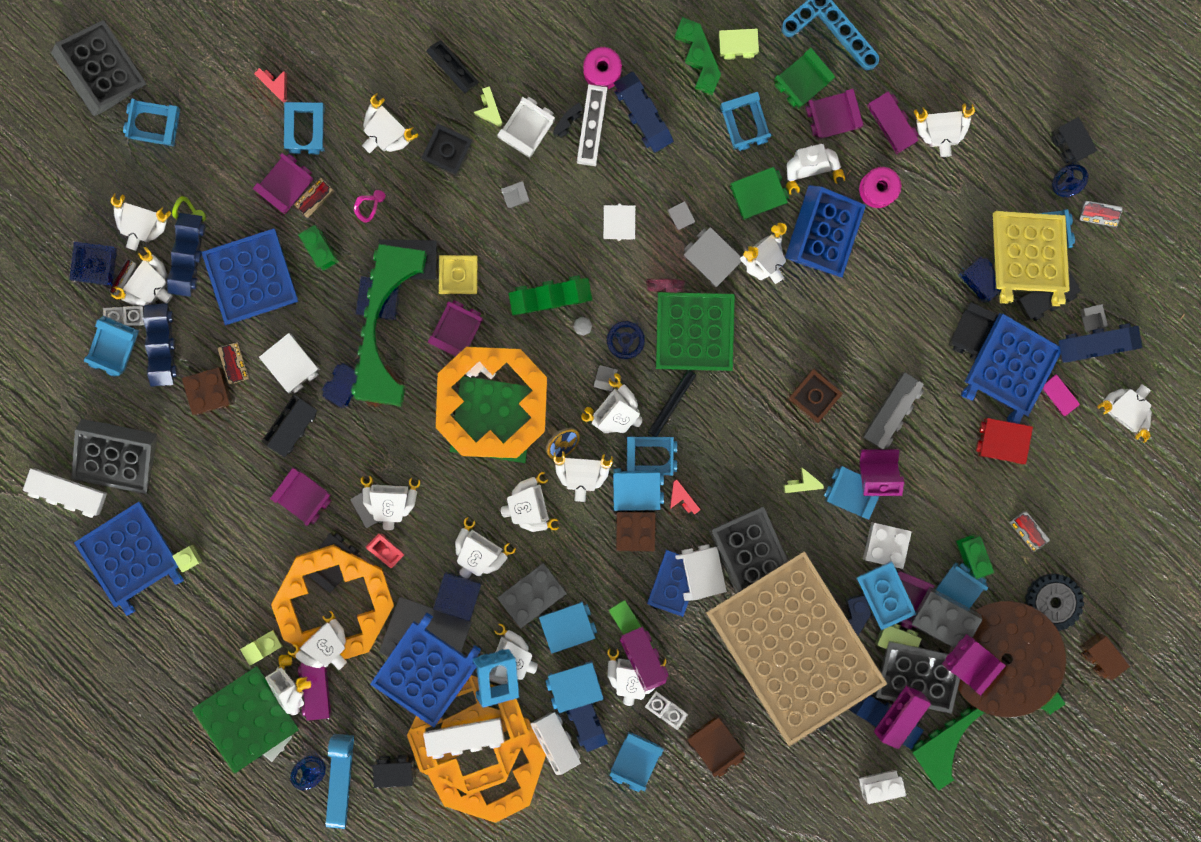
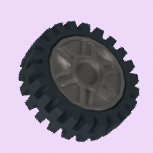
(1068, 595)

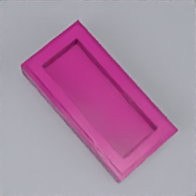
(1060, 395)

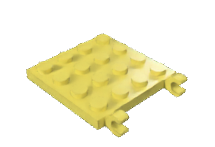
(1030, 254)

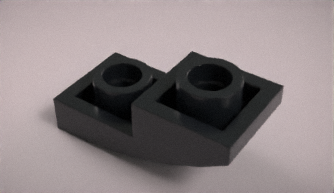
(563, 125)

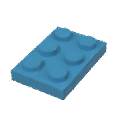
(886, 595)

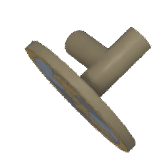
(562, 440)

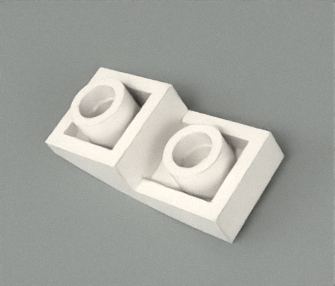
(126, 315)
(666, 710)

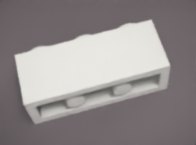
(556, 743)

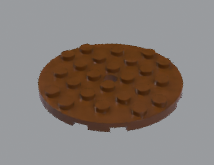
(1036, 664)

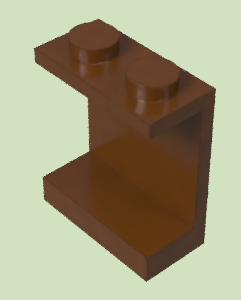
(716, 746)

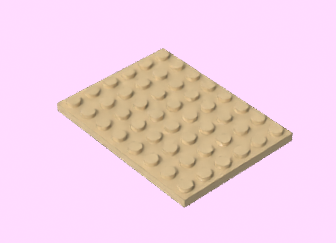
(796, 648)

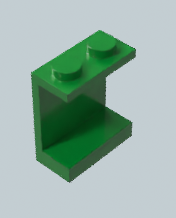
(804, 79)
(759, 193)
(319, 247)
(975, 555)

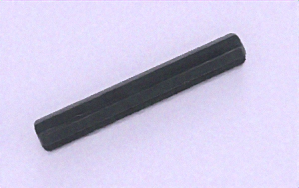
(672, 403)

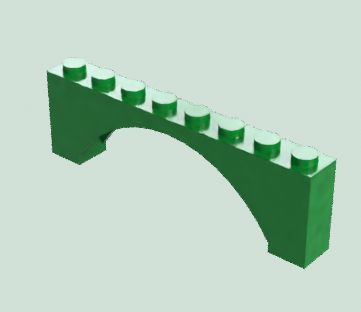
(391, 269)
(938, 750)

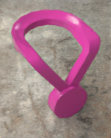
(378, 196)

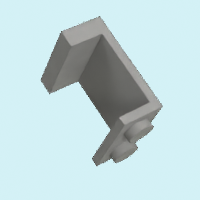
(712, 256)

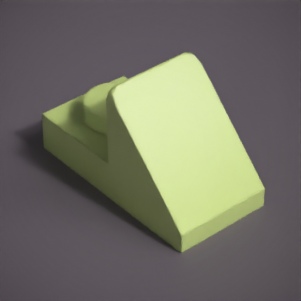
(491, 112)
(808, 483)
(261, 647)

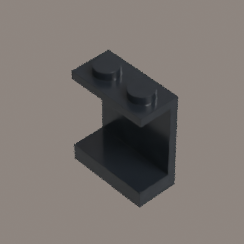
(972, 330)
(332, 576)

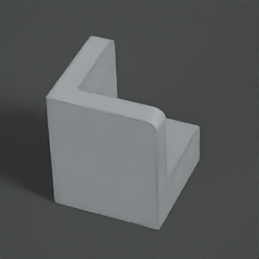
(515, 195)
(681, 215)
(1093, 317)
(603, 376)

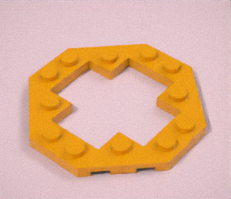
(449, 400)
(351, 568)
(450, 771)
(526, 774)

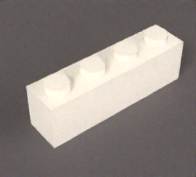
(592, 125)
(65, 492)
(464, 737)

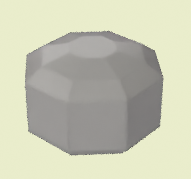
(582, 326)

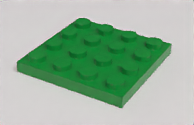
(695, 331)
(491, 407)
(245, 720)

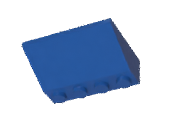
(825, 231)

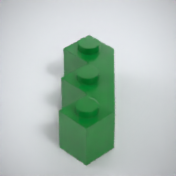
(699, 55)
(550, 295)

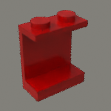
(1004, 440)

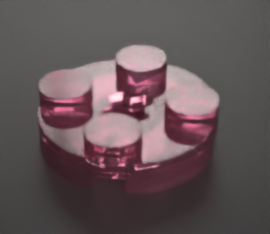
(671, 285)

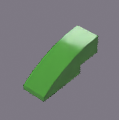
(625, 617)

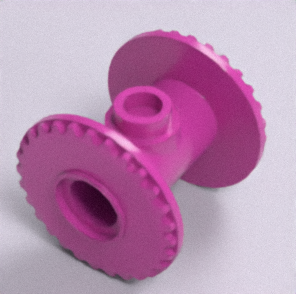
(602, 57)
(888, 179)

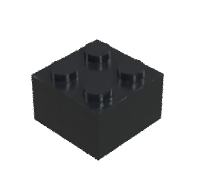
(1073, 141)
(447, 150)
(394, 771)

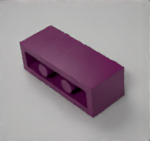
(893, 122)
(644, 659)
(317, 696)
(902, 717)

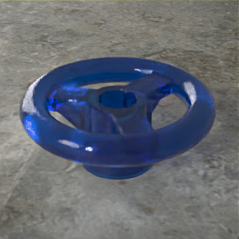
(1070, 183)
(638, 333)
(311, 776)

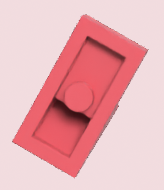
(278, 86)
(679, 494)
(385, 550)

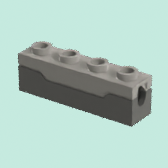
(892, 411)

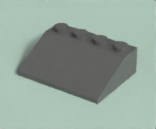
(98, 67)
(113, 456)
(748, 548)
(444, 626)
(919, 670)

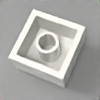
(887, 545)

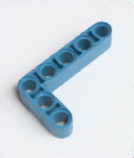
(834, 27)
(341, 753)

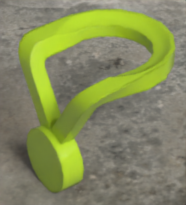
(195, 212)

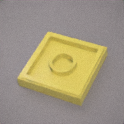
(458, 274)

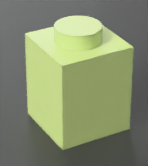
(187, 558)

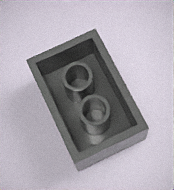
(532, 595)
(945, 618)

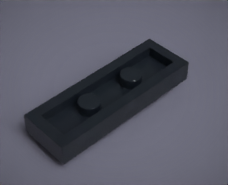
(452, 66)

